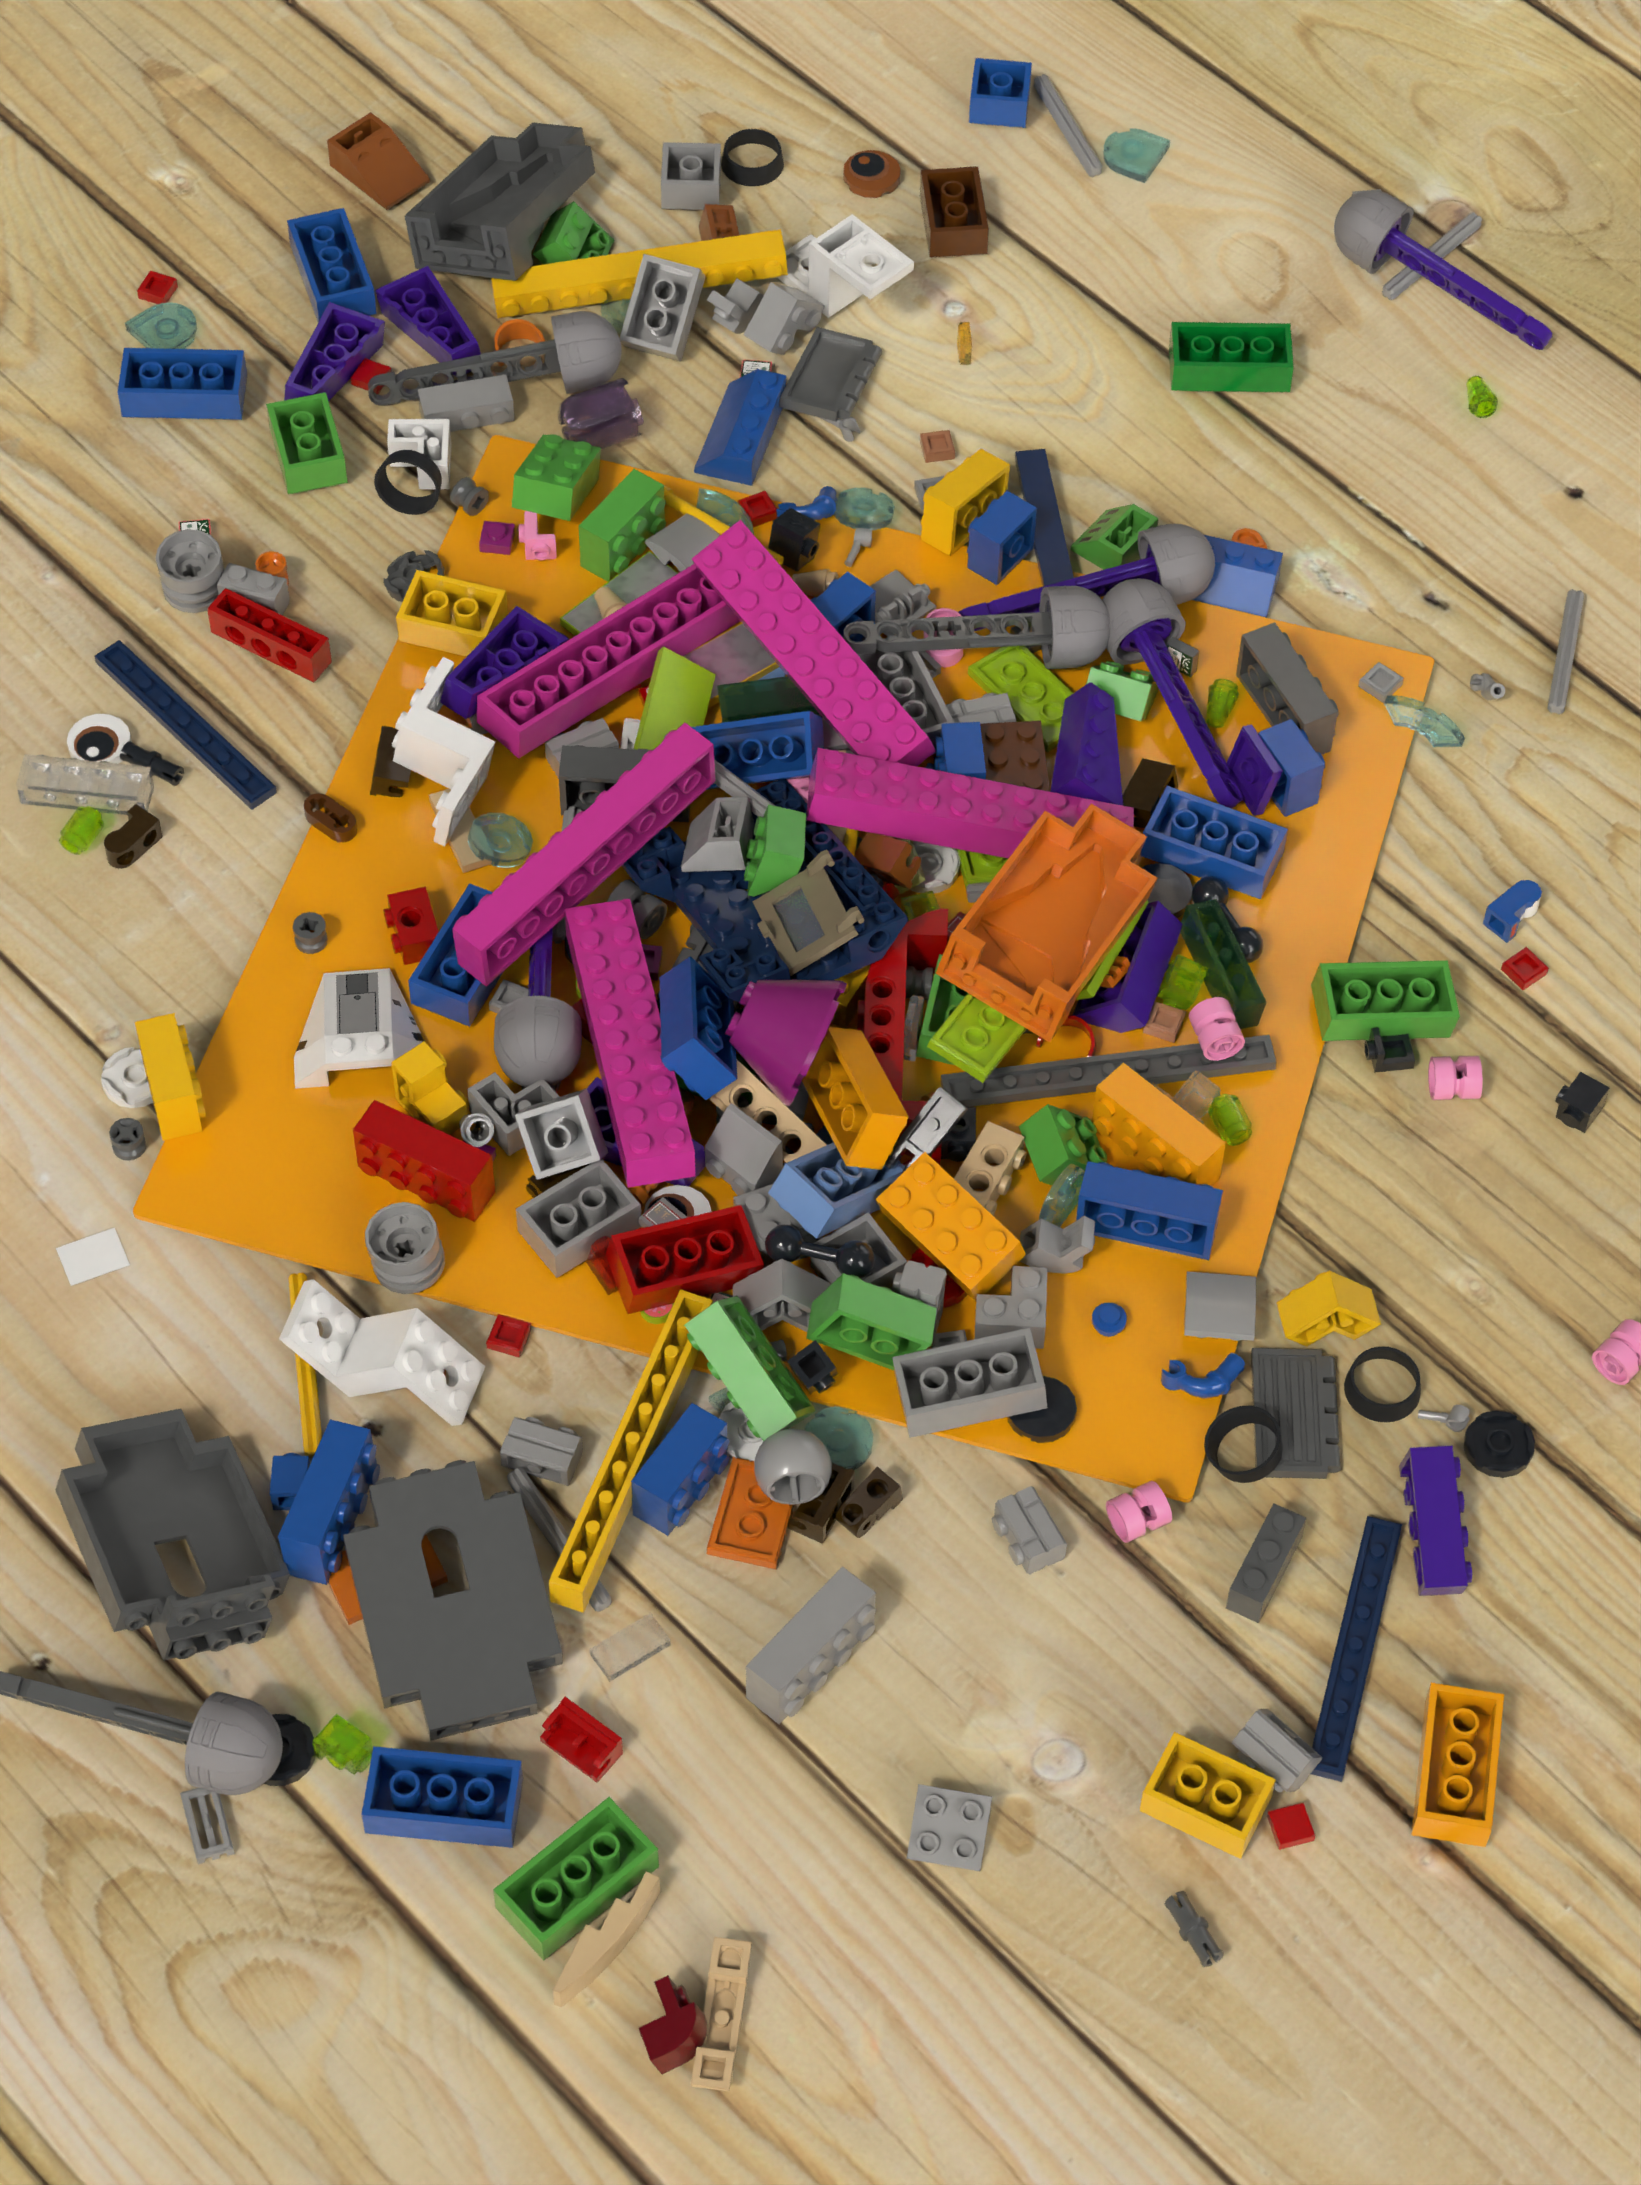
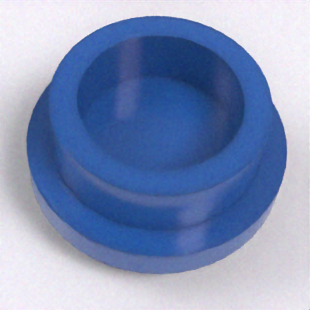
(1109, 1319)

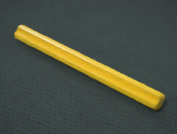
(306, 1385)

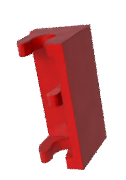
(581, 1739)

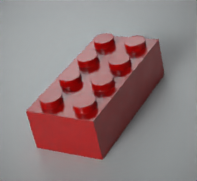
(424, 1161)
(688, 1254)

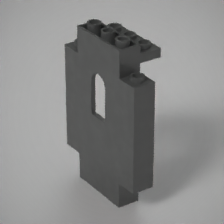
(155, 1485)
(466, 1649)

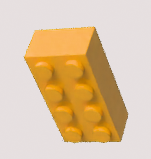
(855, 1099)
(1156, 1129)
(950, 1226)
(1458, 1765)

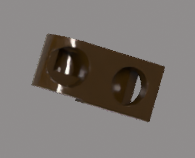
(133, 838)
(869, 1502)

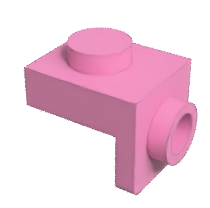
(536, 545)

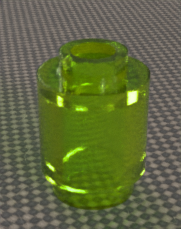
(81, 830)
(1230, 1119)

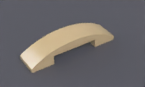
(723, 2013)

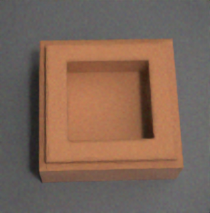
(937, 446)
(1164, 1022)

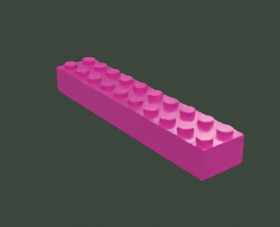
(810, 649)
(602, 662)
(934, 804)
(584, 854)
(627, 1043)

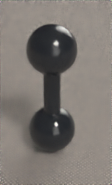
(1247, 937)
(851, 1258)

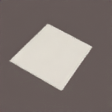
(92, 1256)

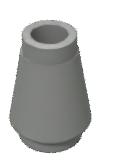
(481, 1133)

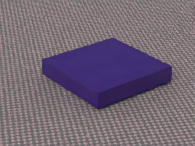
(1254, 769)

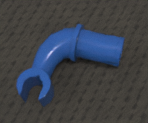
(822, 506)
(1212, 1385)

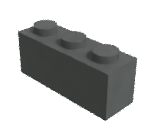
(1265, 1563)

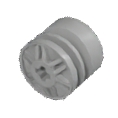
(190, 569)
(405, 1248)

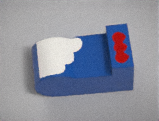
(1511, 907)

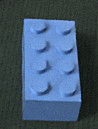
(826, 1192)

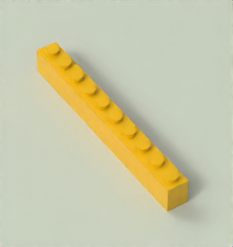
(614, 275)
(631, 1447)

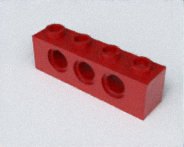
(269, 635)

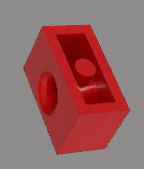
(407, 910)

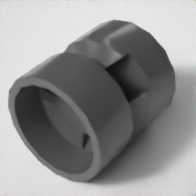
(647, 908)

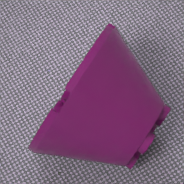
(783, 1029)

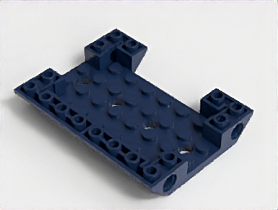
(729, 920)

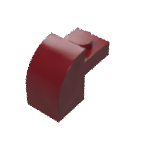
(677, 2034)

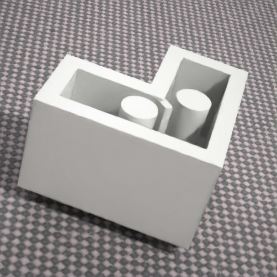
(425, 436)

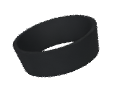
(752, 176)
(400, 501)
(1377, 1411)
(1231, 1419)

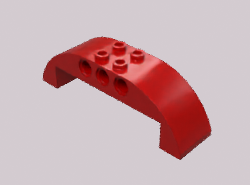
(883, 1010)

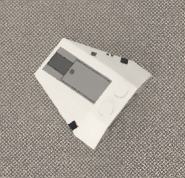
(354, 1024)

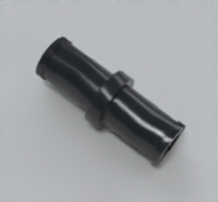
(159, 767)

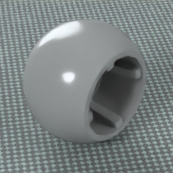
(792, 1466)

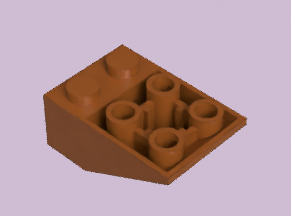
(376, 161)

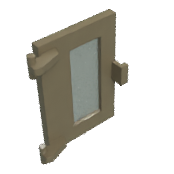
(806, 916)

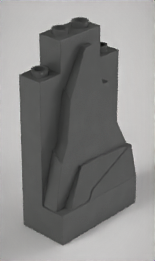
(497, 202)

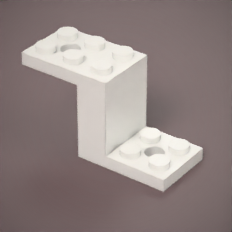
(842, 265)
(442, 751)
(382, 1352)

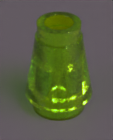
(1480, 397)
(1221, 700)

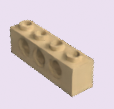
(766, 1104)
(992, 1146)

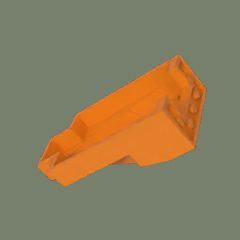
(1049, 918)

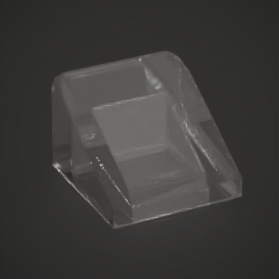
(1197, 1093)

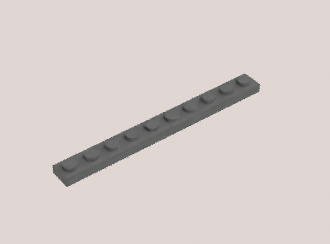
(1085, 1073)

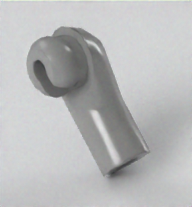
(1489, 688)

